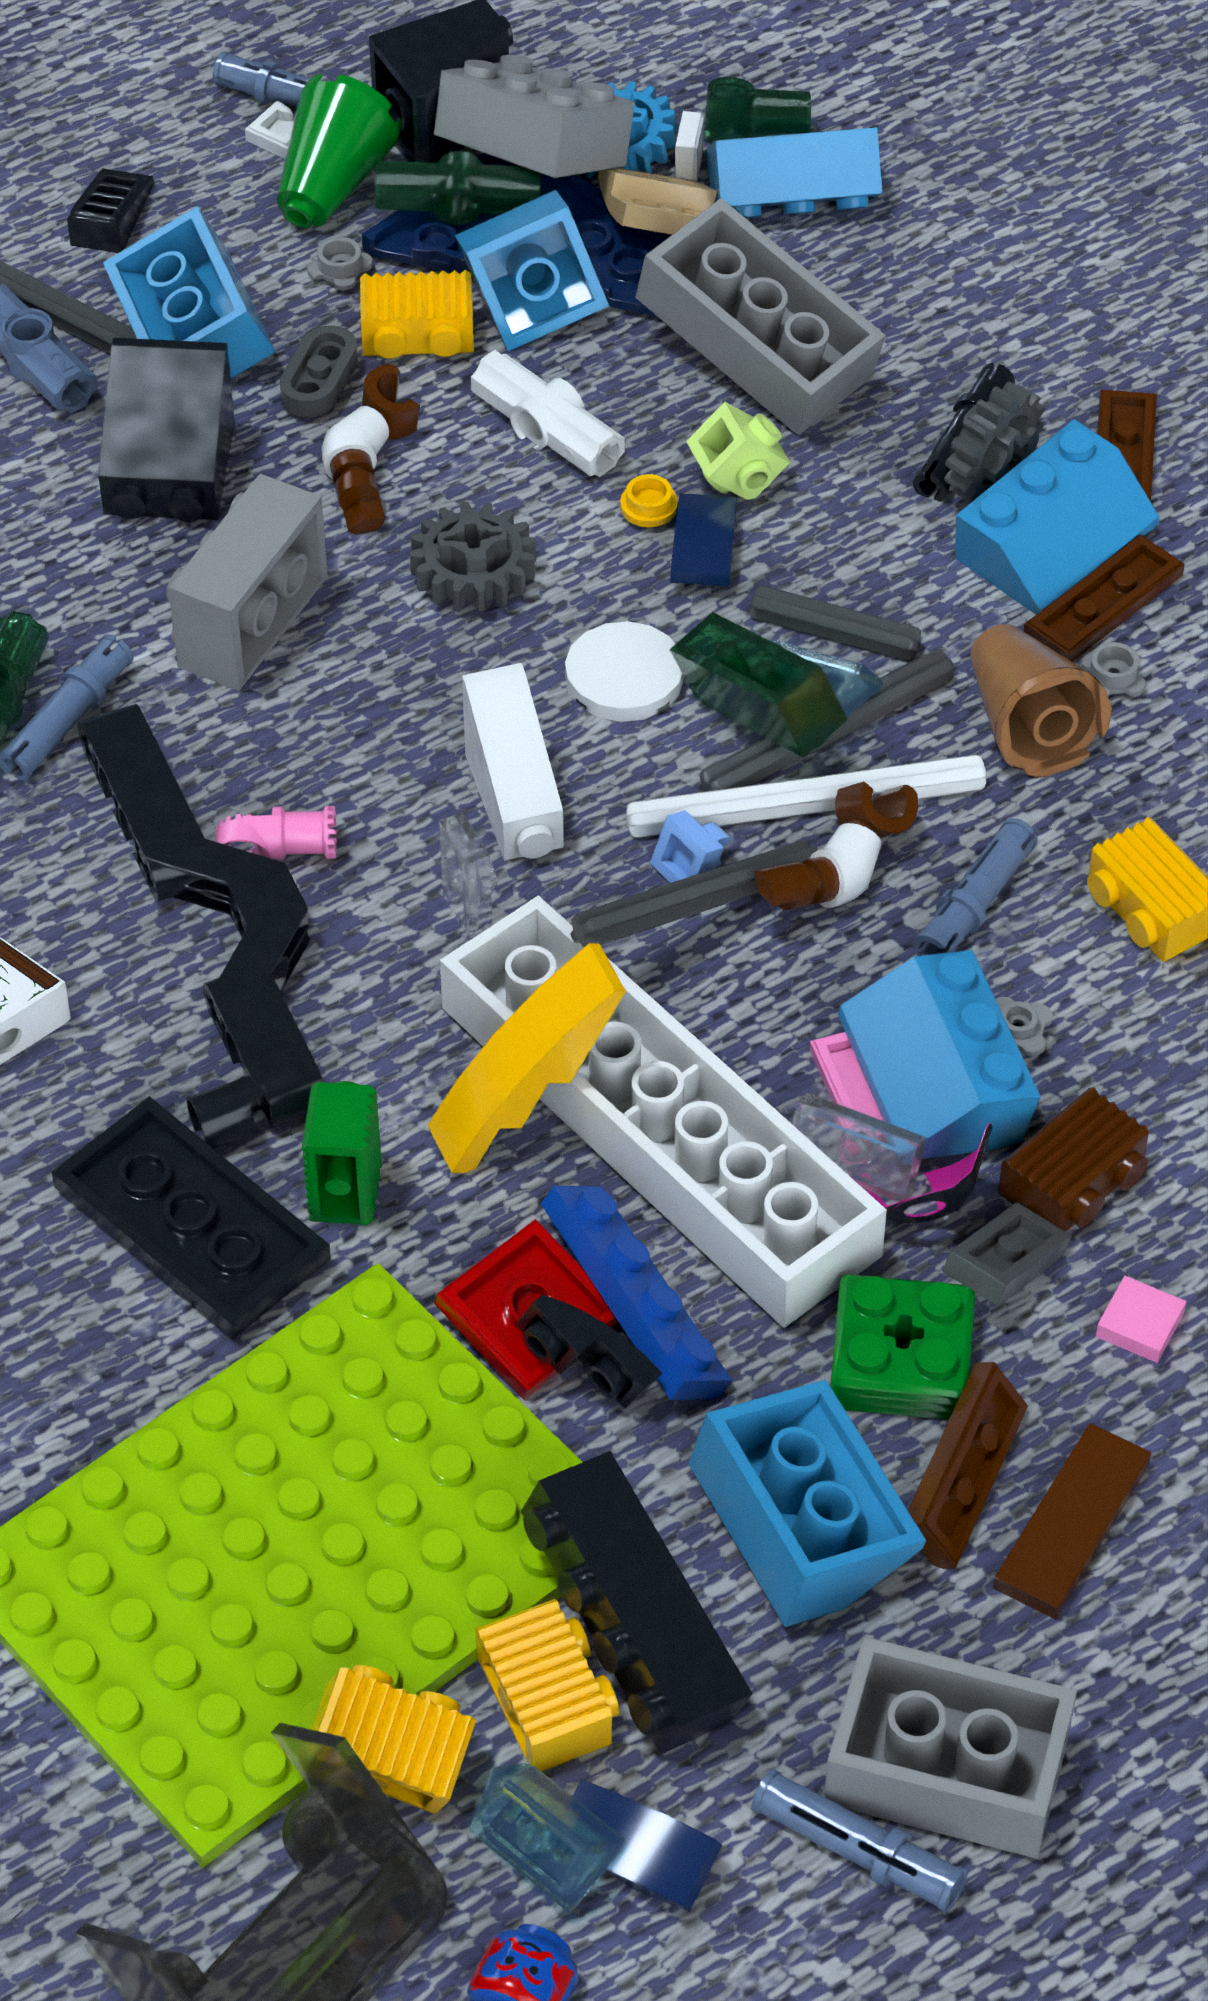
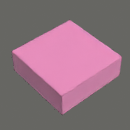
(1140, 1319)

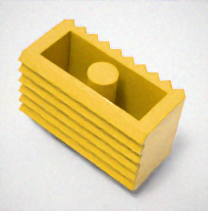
(416, 314)
(1151, 888)
(546, 1684)
(402, 1738)

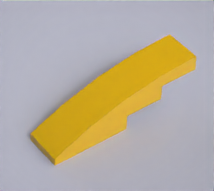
(534, 1047)

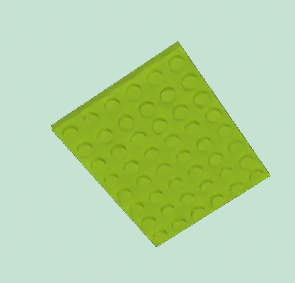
(277, 1524)

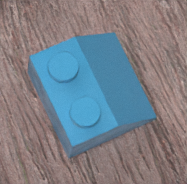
(532, 270)

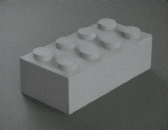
(759, 316)

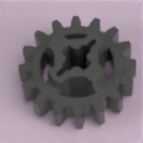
(994, 440)
(473, 556)

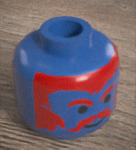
(525, 1967)

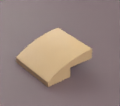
(653, 200)

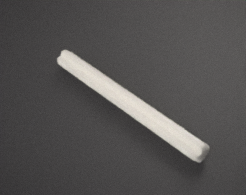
(805, 795)

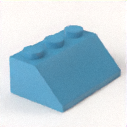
(796, 171)
(188, 289)
(1054, 518)
(941, 1055)
(803, 1500)

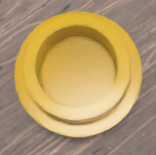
(649, 501)

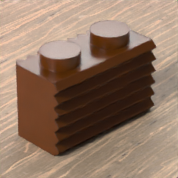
(1076, 1162)

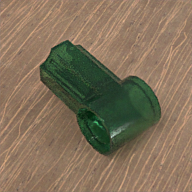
(741, 111)

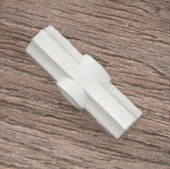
(547, 413)

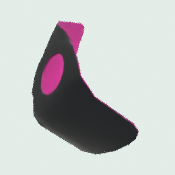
(949, 1184)

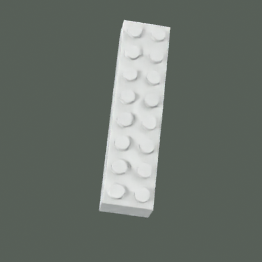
(681, 1126)

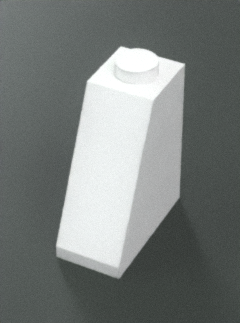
(511, 762)

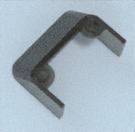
(336, 1927)

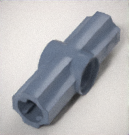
(40, 356)

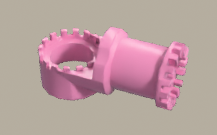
(283, 832)

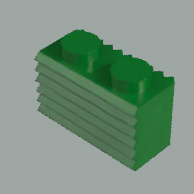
(342, 1153)

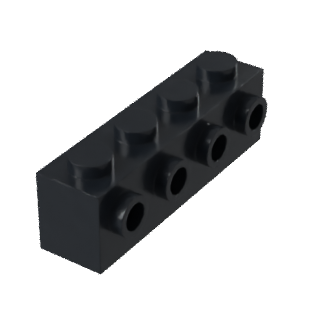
(634, 1603)

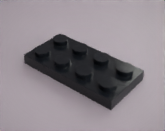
(191, 1216)

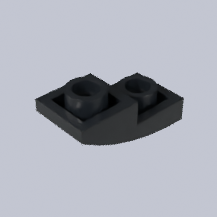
(564, 1334)

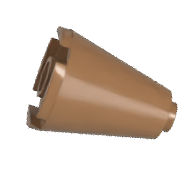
(1037, 701)

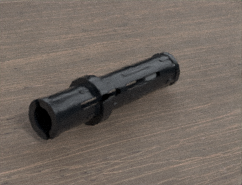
(934, 470)

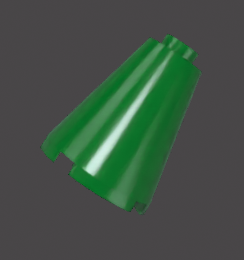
(333, 147)

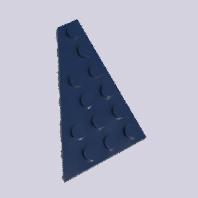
(614, 249)

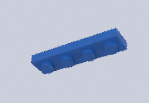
(636, 1292)

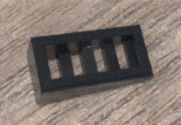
(108, 210)

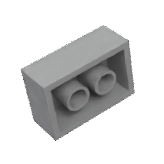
(534, 116)
(248, 581)
(950, 1747)

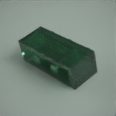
(759, 684)

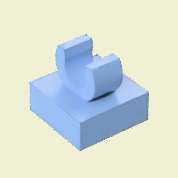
(688, 847)

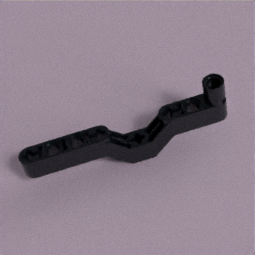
(249, 888)

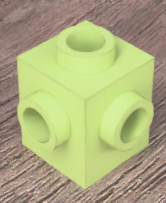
(738, 451)

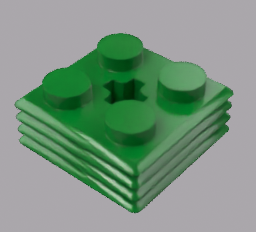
(913, 1381)

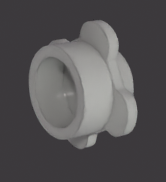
(339, 262)
(1118, 659)
(1034, 1020)

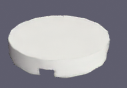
(623, 671)

